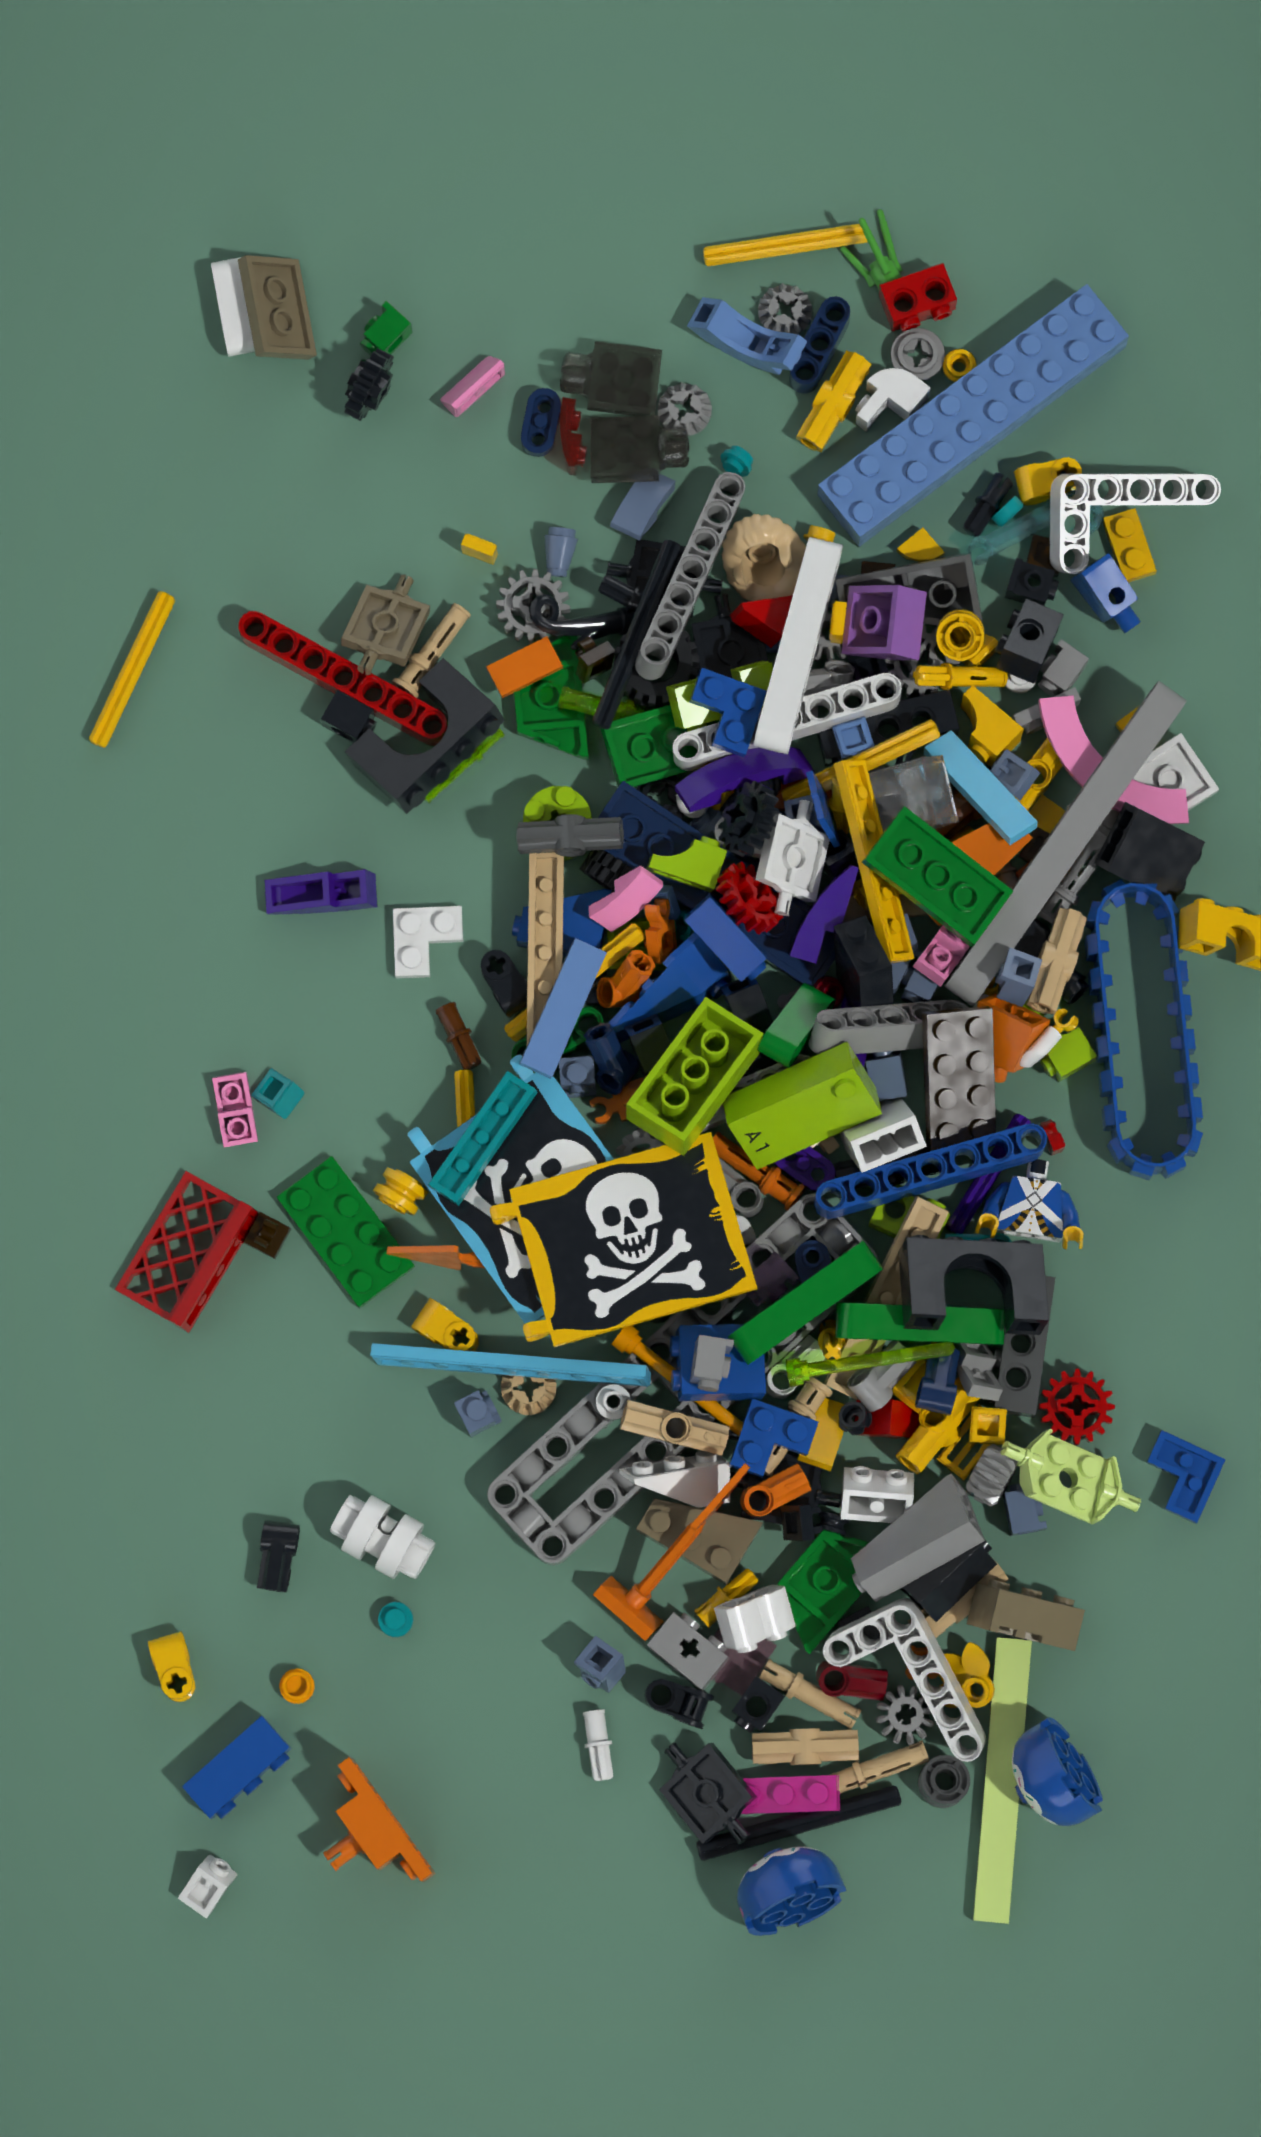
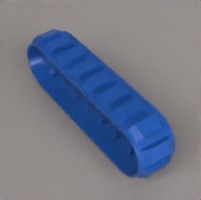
(1105, 1049)

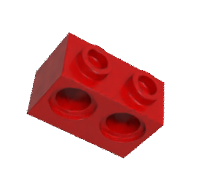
(914, 289)

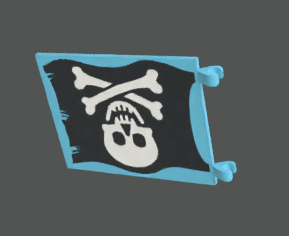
(543, 1144)

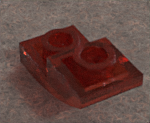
(572, 449)

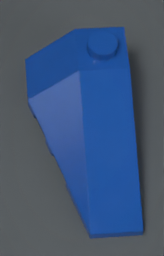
(690, 976)

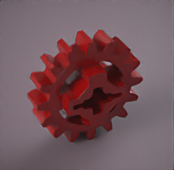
(748, 899)
(1076, 1390)

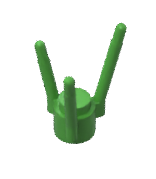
(882, 268)

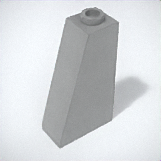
(918, 1541)

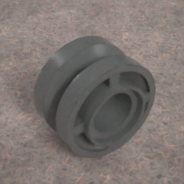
(932, 1793)

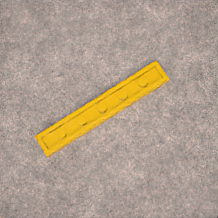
(865, 831)

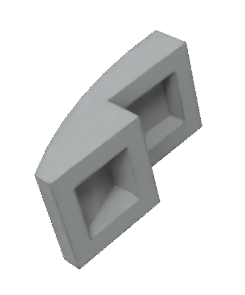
(976, 1372)

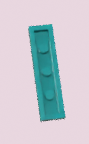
(482, 1138)

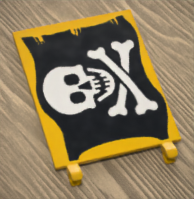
(629, 1241)

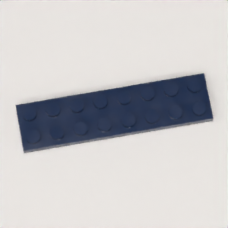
(655, 830)

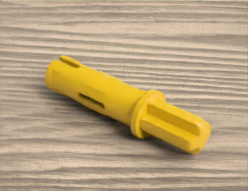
(959, 676)

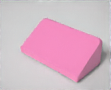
(473, 385)

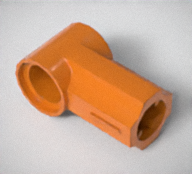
(626, 981)
(778, 1490)

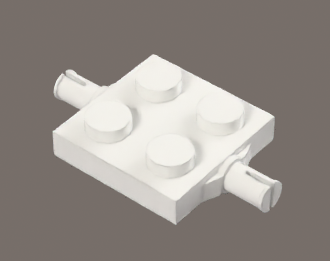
(793, 858)

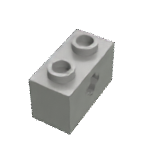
(668, 1646)

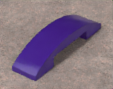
(706, 784)

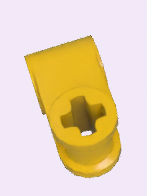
(1036, 479)
(442, 1325)
(171, 1660)

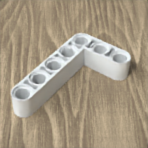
(1118, 494)
(918, 1665)

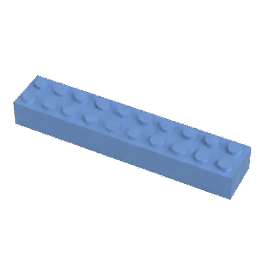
(972, 415)

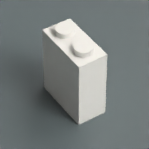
(884, 1136)

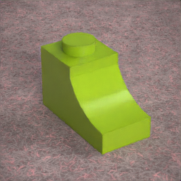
(694, 867)

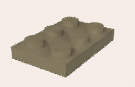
(277, 307)

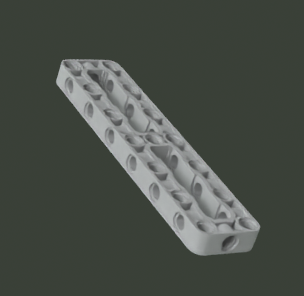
(584, 1421)

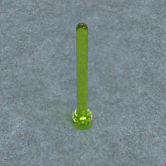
(801, 1370)

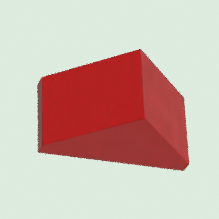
(763, 618)
(892, 1421)

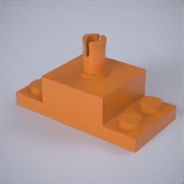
(373, 1829)

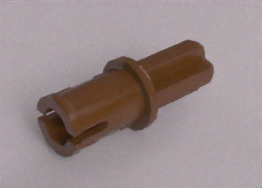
(458, 1036)

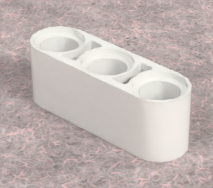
(232, 307)

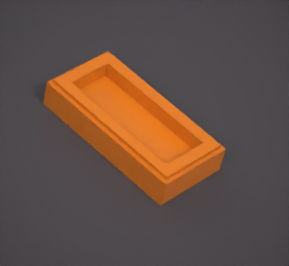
(524, 667)

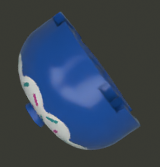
(1054, 1775)
(788, 1889)

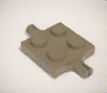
(385, 625)

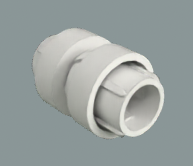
(371, 1530)

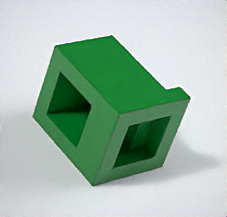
(386, 331)

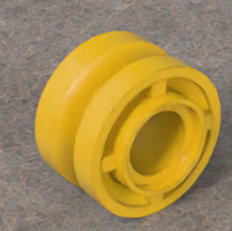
(955, 650)
(400, 1191)

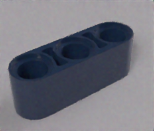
(822, 329)

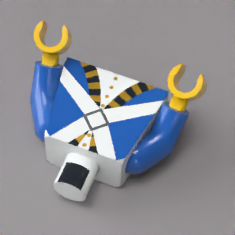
(1032, 1209)

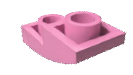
(630, 897)
(941, 956)
(235, 1109)

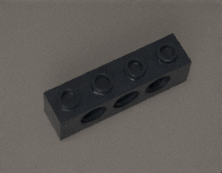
(932, 706)

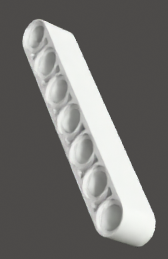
(798, 645)
(806, 724)

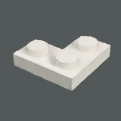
(416, 929)

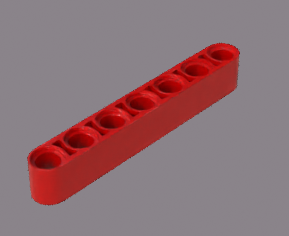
(335, 664)

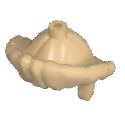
(762, 557)

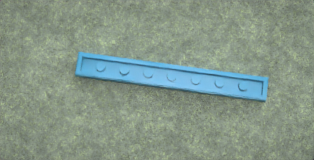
(511, 1365)

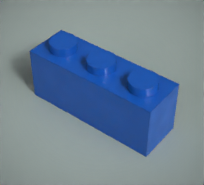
(238, 1769)

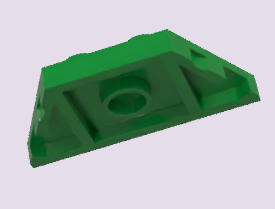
(538, 708)
(822, 1586)

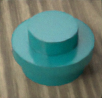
(737, 461)
(395, 1619)

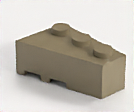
(717, 1547)
(1026, 1615)

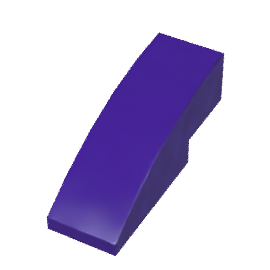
(321, 892)
(823, 915)

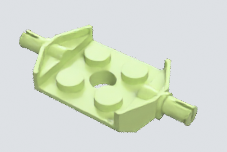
(1094, 1479)

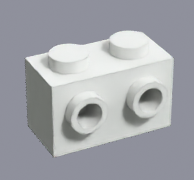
(876, 1494)

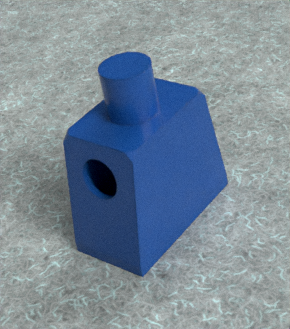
(1097, 583)

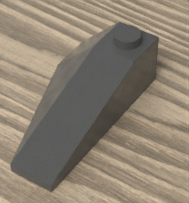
(947, 580)

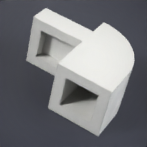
(892, 389)

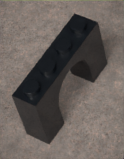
(412, 777)
(742, 999)
(1013, 1266)

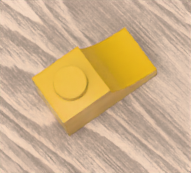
(992, 727)

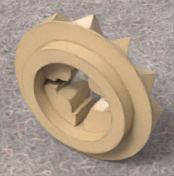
(518, 1400)

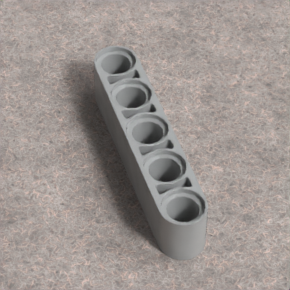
(875, 1027)

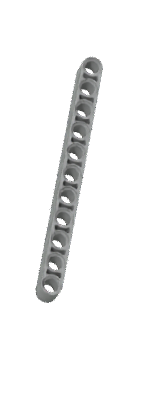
(1066, 842)

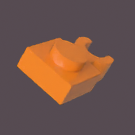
(661, 934)
(617, 1103)

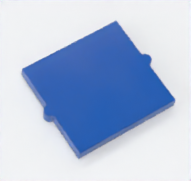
(822, 809)

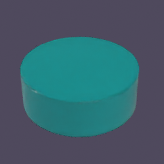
(1008, 511)

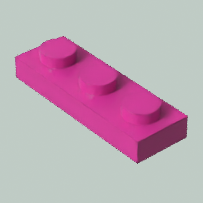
(794, 1794)

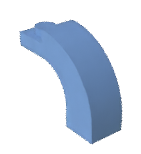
(744, 339)

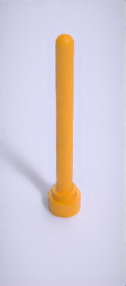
(630, 1342)

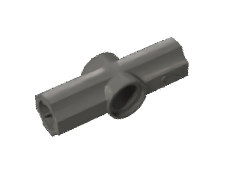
(570, 835)

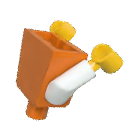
(1020, 1034)

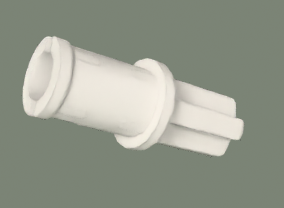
(598, 1745)

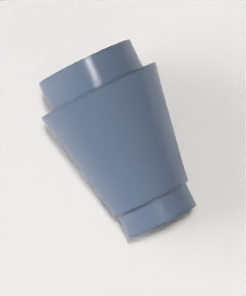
(559, 550)

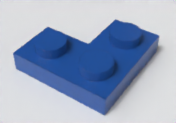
(735, 702)
(766, 1427)
(1195, 1471)

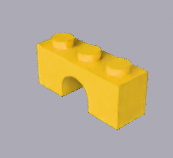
(1205, 929)

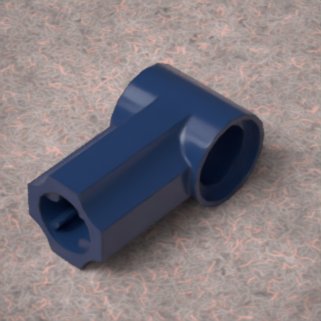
(614, 1063)
(937, 1386)

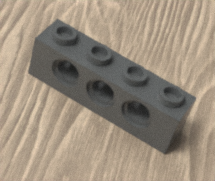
(1023, 1399)

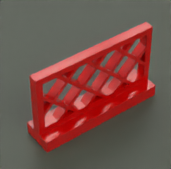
(212, 1266)

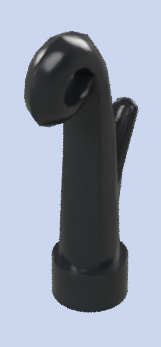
(593, 626)

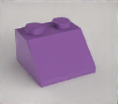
(884, 622)

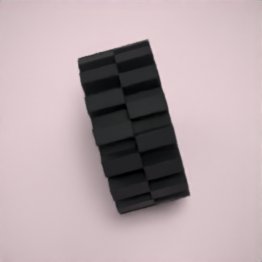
(604, 868)

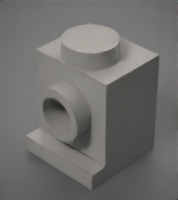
(1062, 670)
(710, 1362)

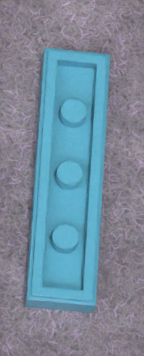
(982, 788)

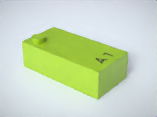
(694, 1076)
(801, 1105)

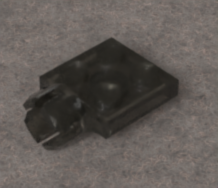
(614, 378)
(635, 449)

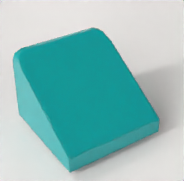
(278, 1093)

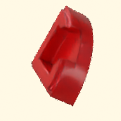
(1054, 1138)

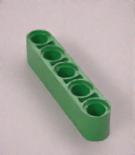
(805, 1302)
(886, 1323)

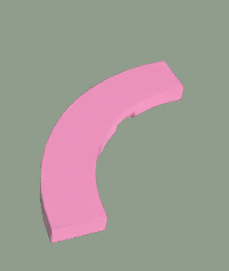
(1081, 759)

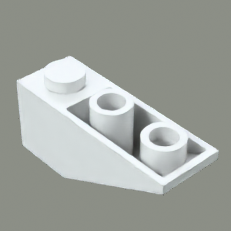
(687, 1479)

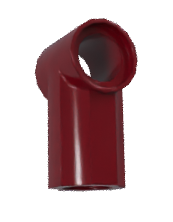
(855, 1681)

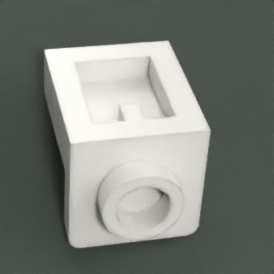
(207, 1885)

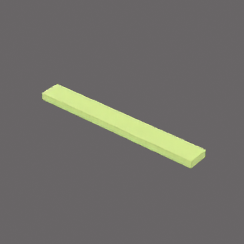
(999, 1794)

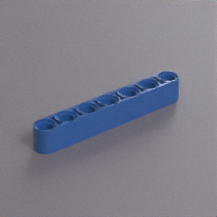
(942, 1159)

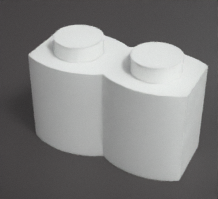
(755, 1618)

